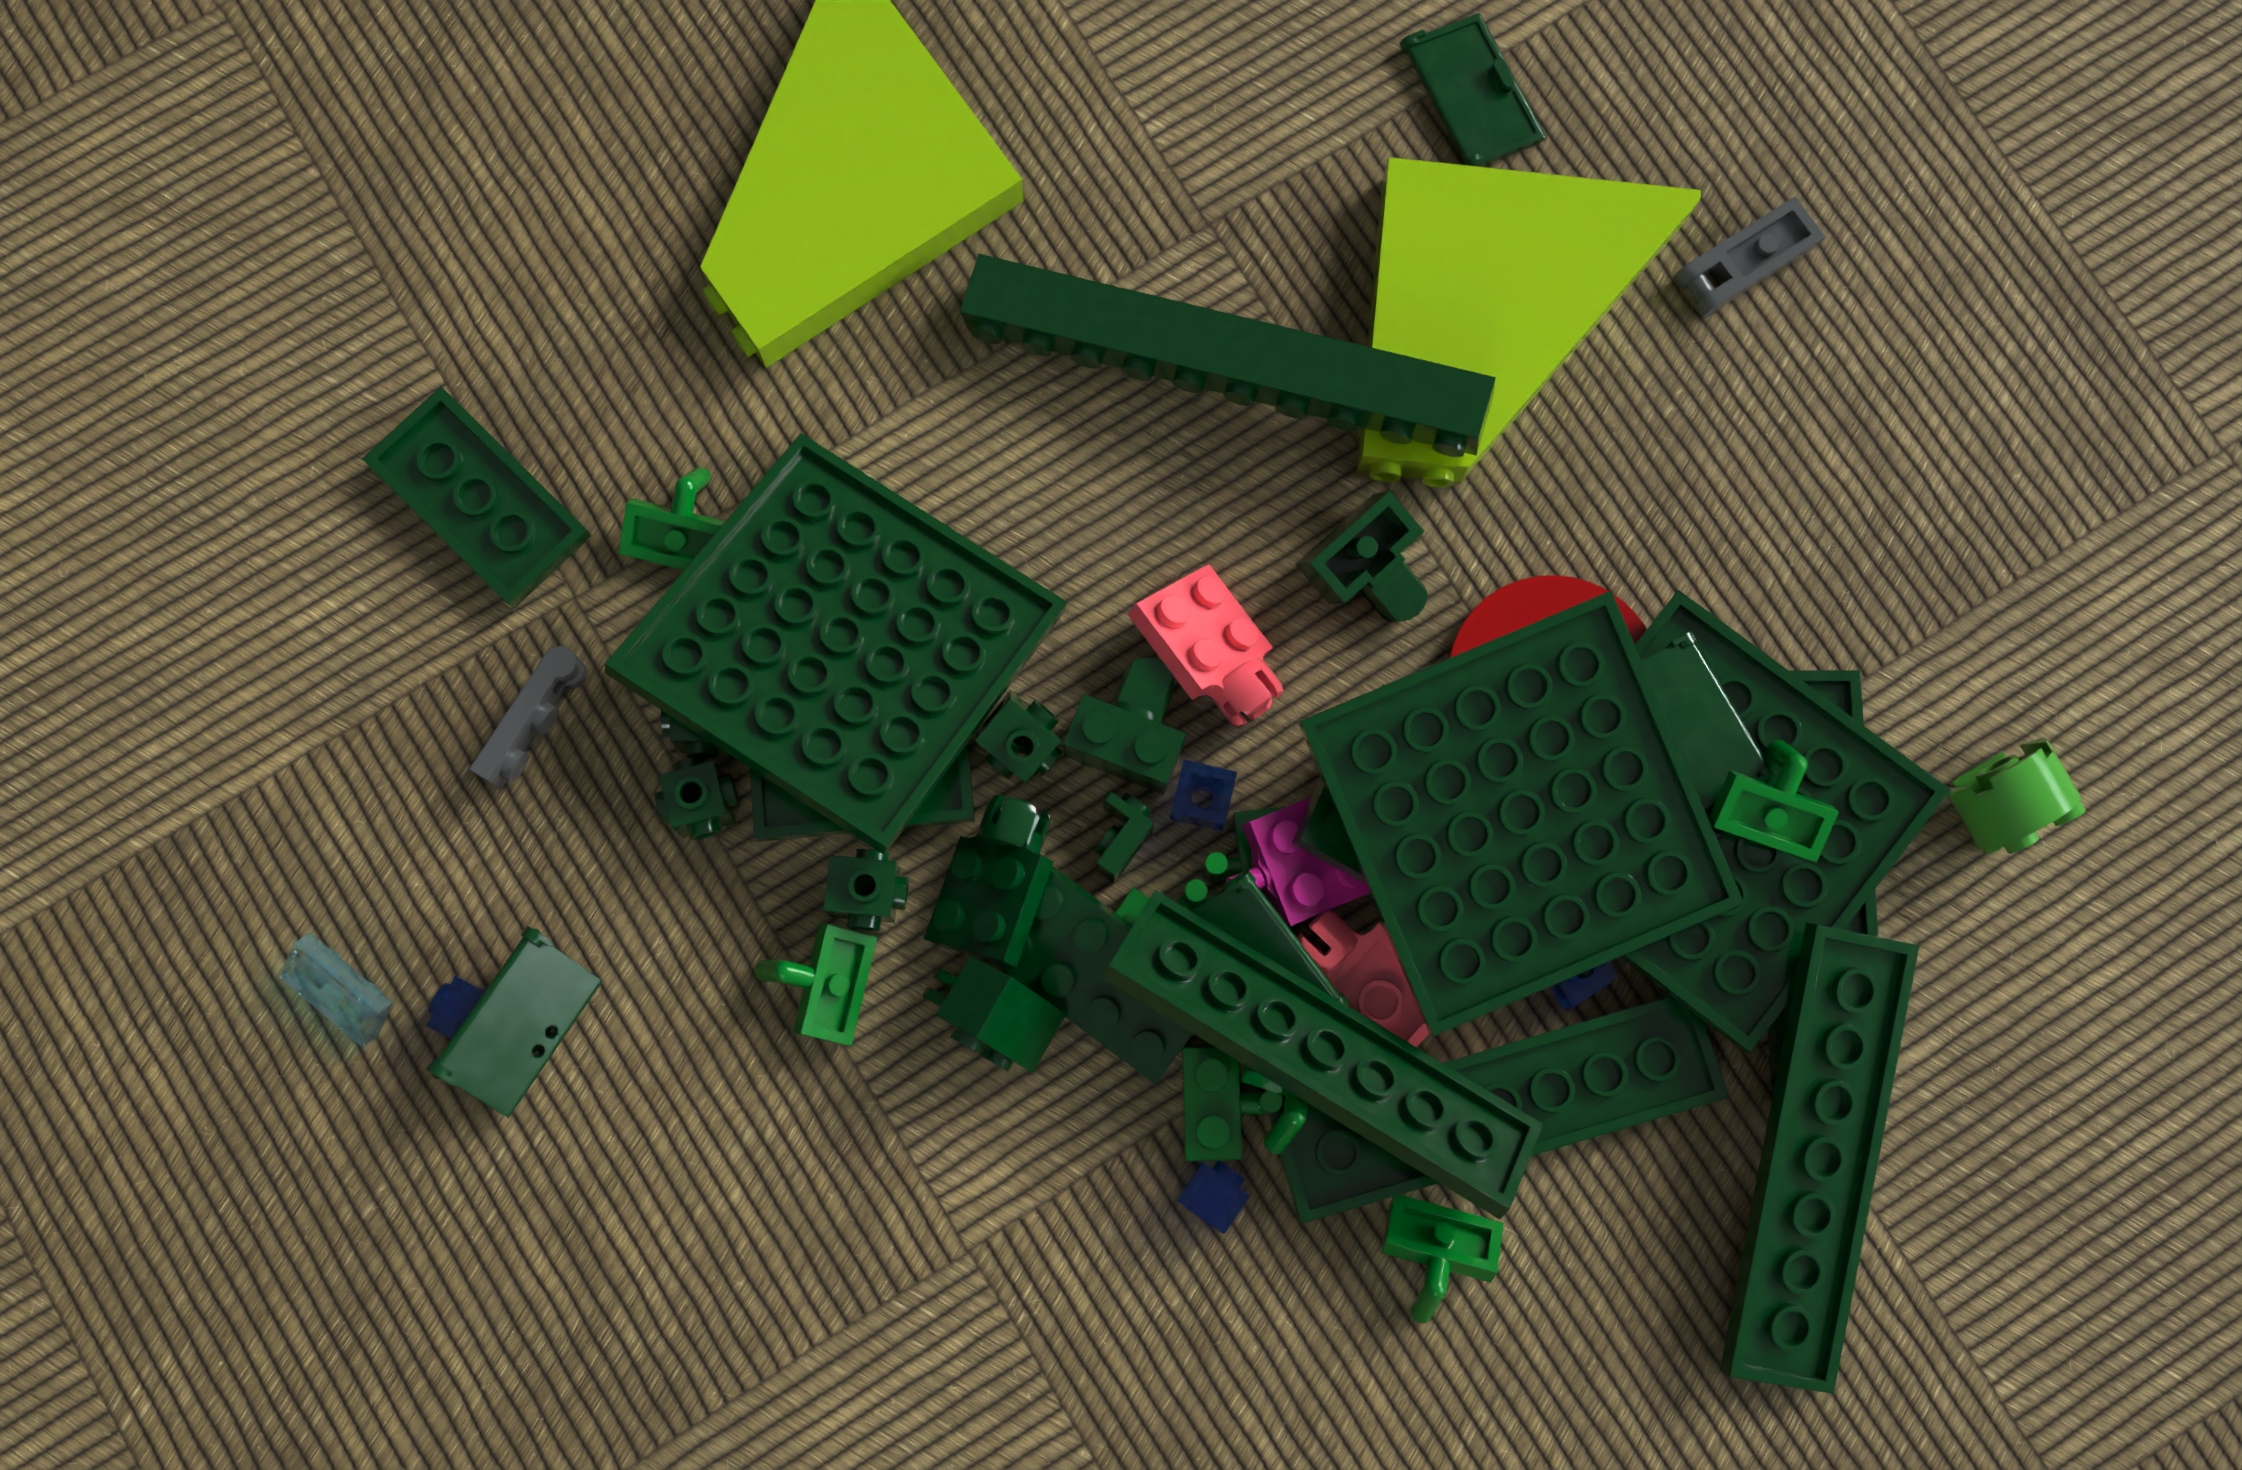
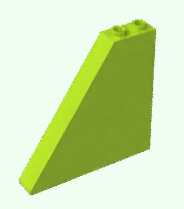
(850, 181)
(1501, 282)

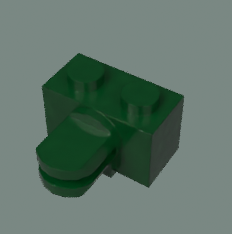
(1367, 558)
(1129, 732)
(996, 1015)

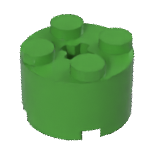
(2015, 797)

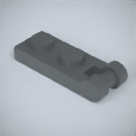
(1750, 256)
(529, 715)

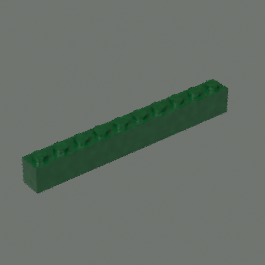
(1228, 355)

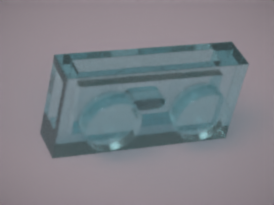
(336, 989)

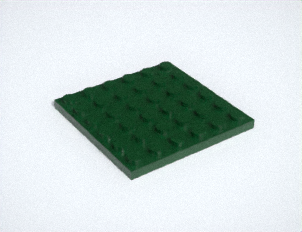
(838, 641)
(1520, 813)
(1744, 962)

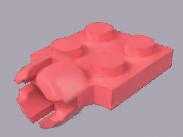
(1210, 644)
(1367, 974)

